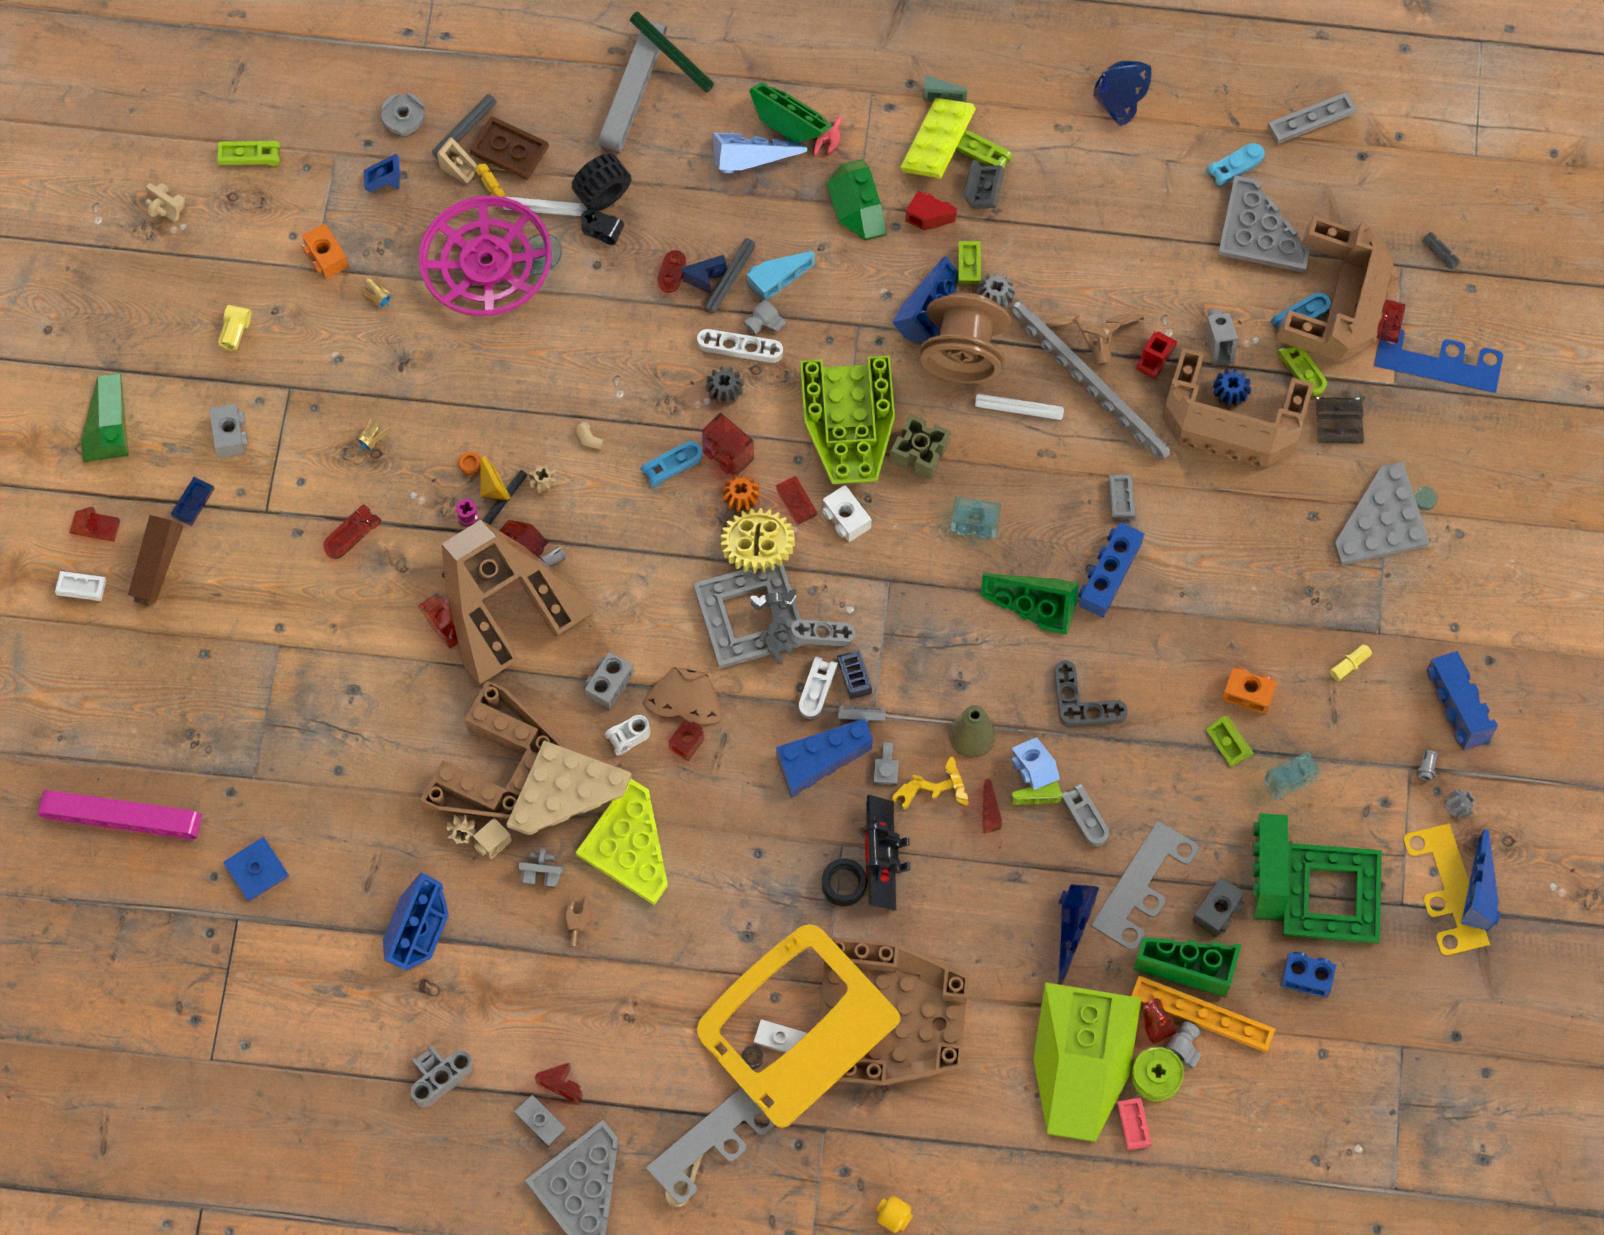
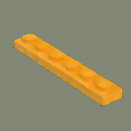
(1206, 1014)

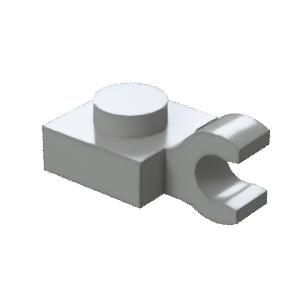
(886, 769)

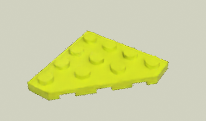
(627, 844)

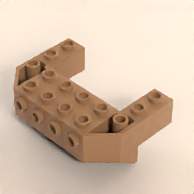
(1357, 296)
(1230, 432)

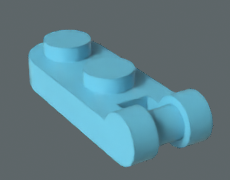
(1236, 163)

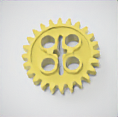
(774, 544)

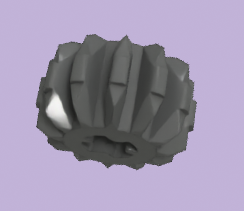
(724, 378)

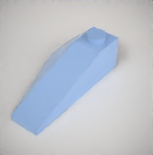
(739, 153)

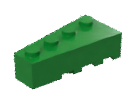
(1270, 866)
(1189, 963)

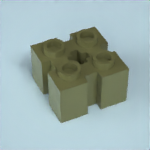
(925, 458)

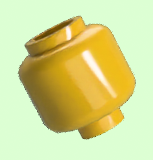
(894, 1214)

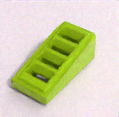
(1047, 794)

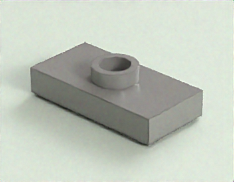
(1121, 497)
(859, 713)
(540, 1120)

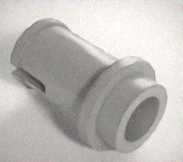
(553, 557)
(1428, 762)

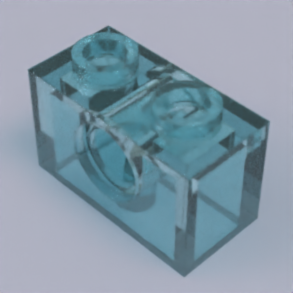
(967, 508)
(1292, 775)

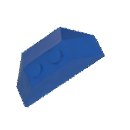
(416, 924)

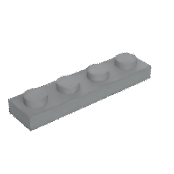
(1311, 118)

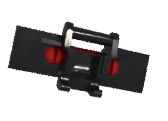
(882, 853)

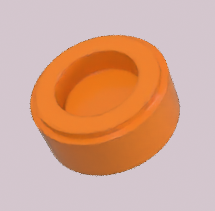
(470, 463)

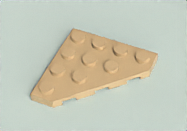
(563, 786)

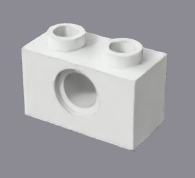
(844, 501)

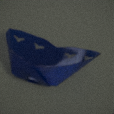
(1119, 91)

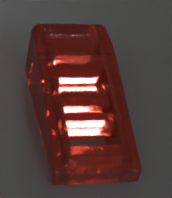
(991, 815)

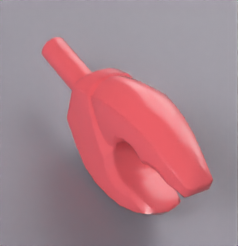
(831, 137)

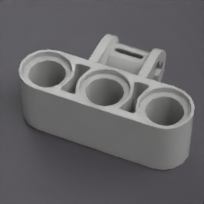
(431, 1066)

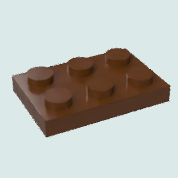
(509, 148)

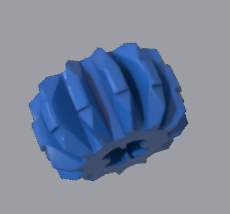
(1240, 385)

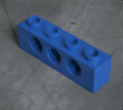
(1100, 601)

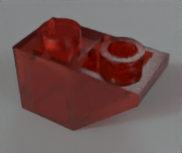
(439, 617)

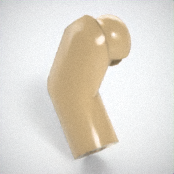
(586, 437)

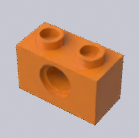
(322, 239)
(1238, 695)

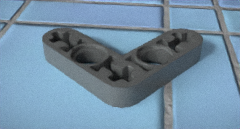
(1074, 705)

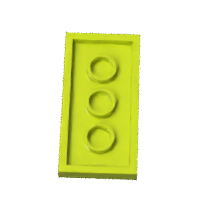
(938, 138)

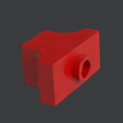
(1155, 354)

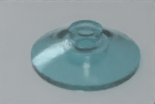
(536, 243)

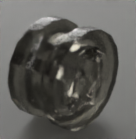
(750, 1049)

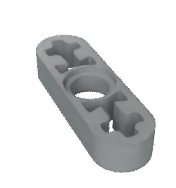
(813, 638)

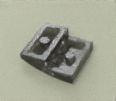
(1339, 420)

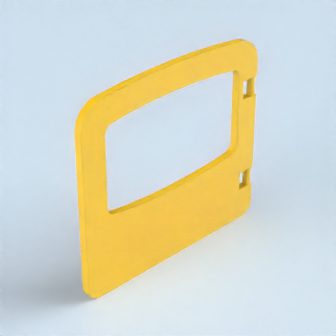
(825, 1052)

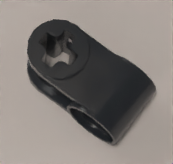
(602, 226)

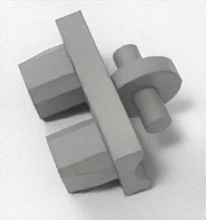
(530, 869)

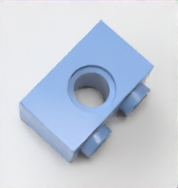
(1034, 763)

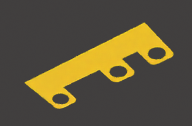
(1455, 881)

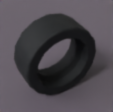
(841, 864)

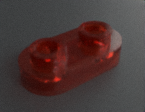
(672, 270)

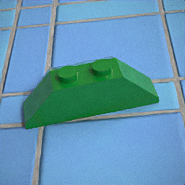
(787, 114)
(857, 200)

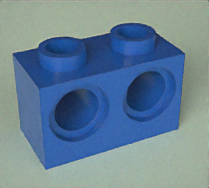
(1307, 980)

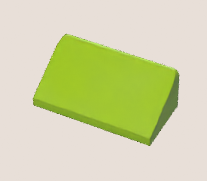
(1229, 741)

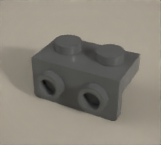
(983, 185)

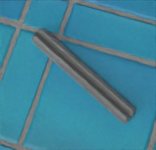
(468, 121)
(730, 275)

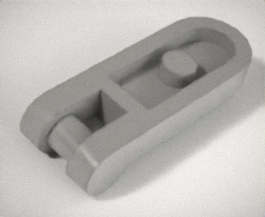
(1086, 816)

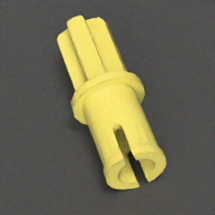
(1350, 662)

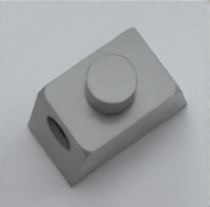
(1221, 329)

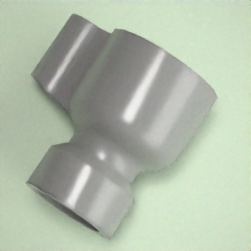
(765, 315)
(1182, 1044)

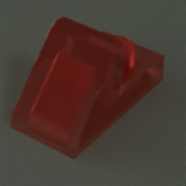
(94, 525)
(554, 1079)

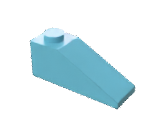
(776, 274)

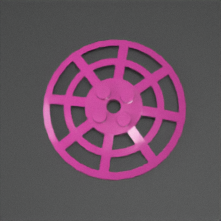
(481, 247)

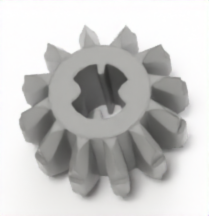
(997, 289)

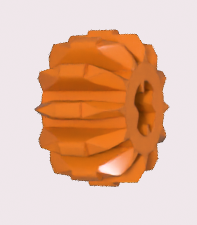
(739, 486)

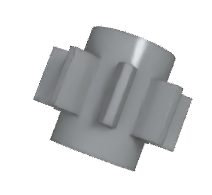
(1460, 803)

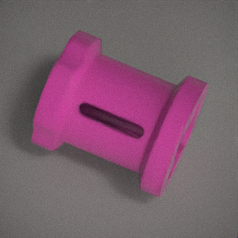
(471, 516)

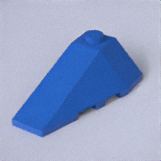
(912, 316)
(1482, 895)

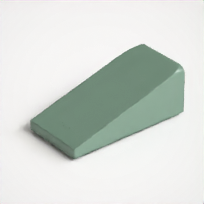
(941, 89)

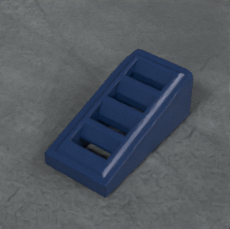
(860, 690)

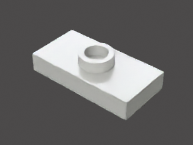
(80, 586)
(777, 1036)

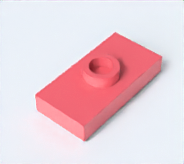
(1134, 1124)

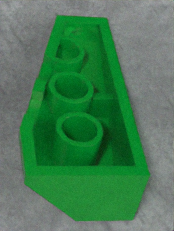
(1038, 599)

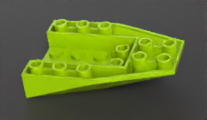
(849, 416)
(1082, 1057)

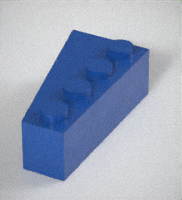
(1461, 701)
(820, 755)

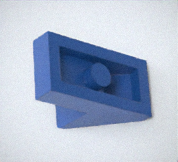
(383, 173)

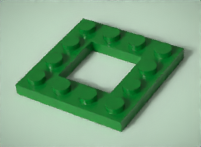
(1364, 863)

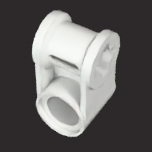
(627, 735)

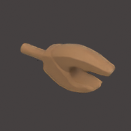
(576, 922)

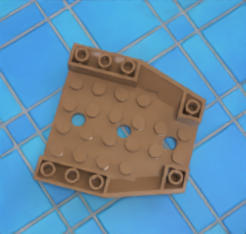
(921, 993)

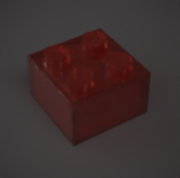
(727, 445)

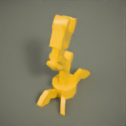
(909, 790)

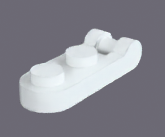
(816, 688)

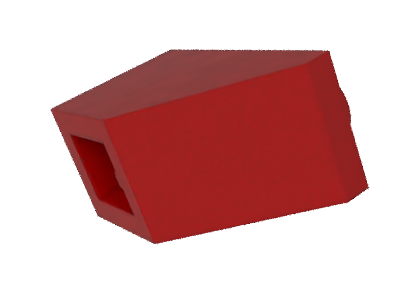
(928, 212)

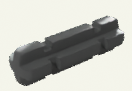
(1441, 250)

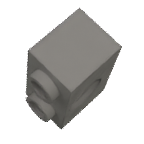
(223, 418)

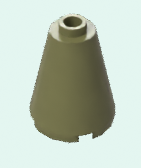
(972, 732)

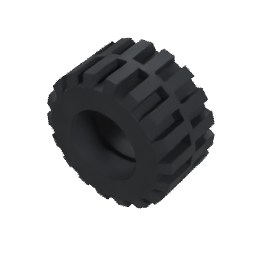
(601, 182)

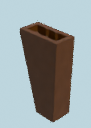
(154, 558)

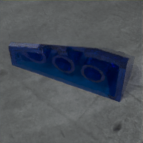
(1074, 915)

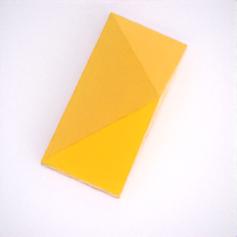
(491, 483)

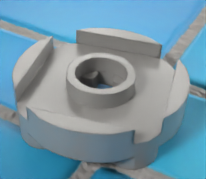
(407, 124)

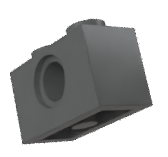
(1223, 894)

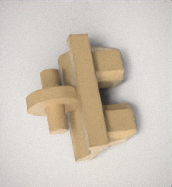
(161, 203)

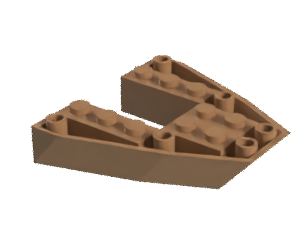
(479, 565)
(508, 723)

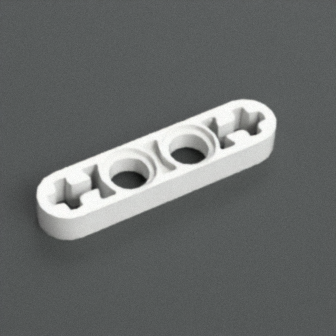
(740, 343)

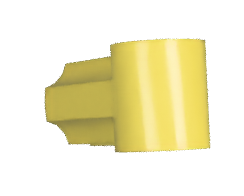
(235, 321)

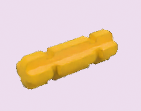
(489, 180)

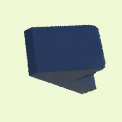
(699, 273)

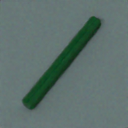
(671, 51)

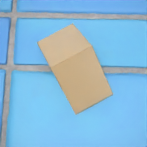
(456, 161)

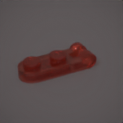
(350, 532)

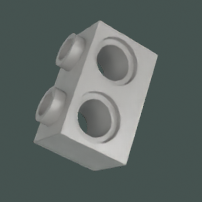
(613, 682)

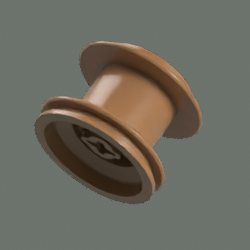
(964, 345)

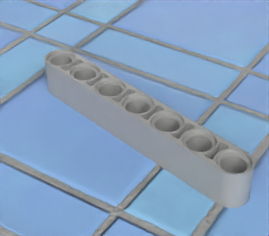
(630, 92)

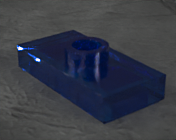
(192, 501)

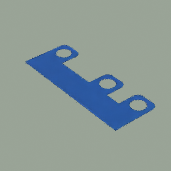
(1443, 368)

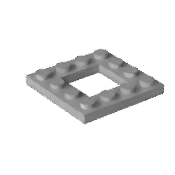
(714, 591)

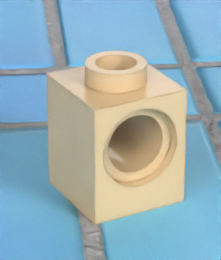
(491, 839)

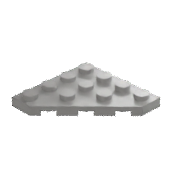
(1257, 230)
(1384, 520)
(580, 1182)

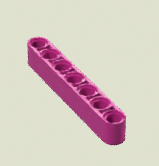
(119, 814)

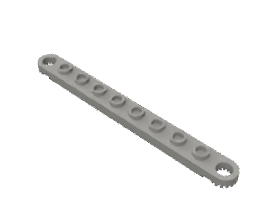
(1094, 385)

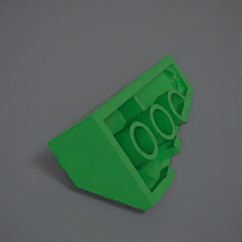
(105, 424)

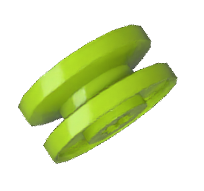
(1169, 1068)

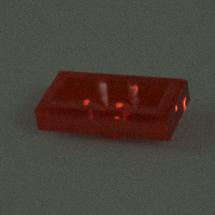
(1391, 321)
(796, 500)

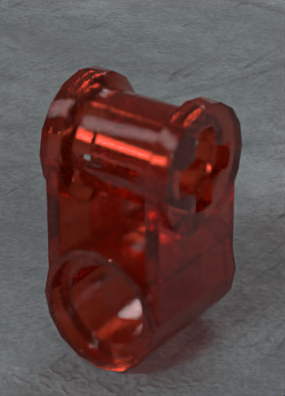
(1158, 1022)

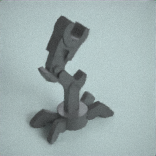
(773, 600)

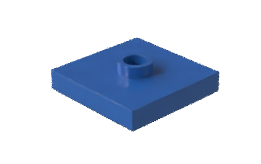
(256, 869)

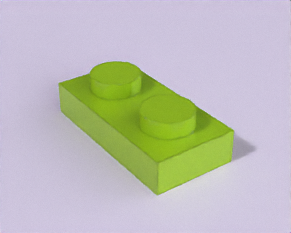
(969, 262)

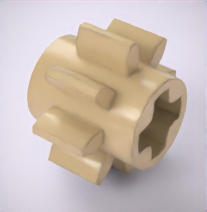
(542, 478)
(461, 829)

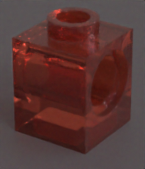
(686, 749)

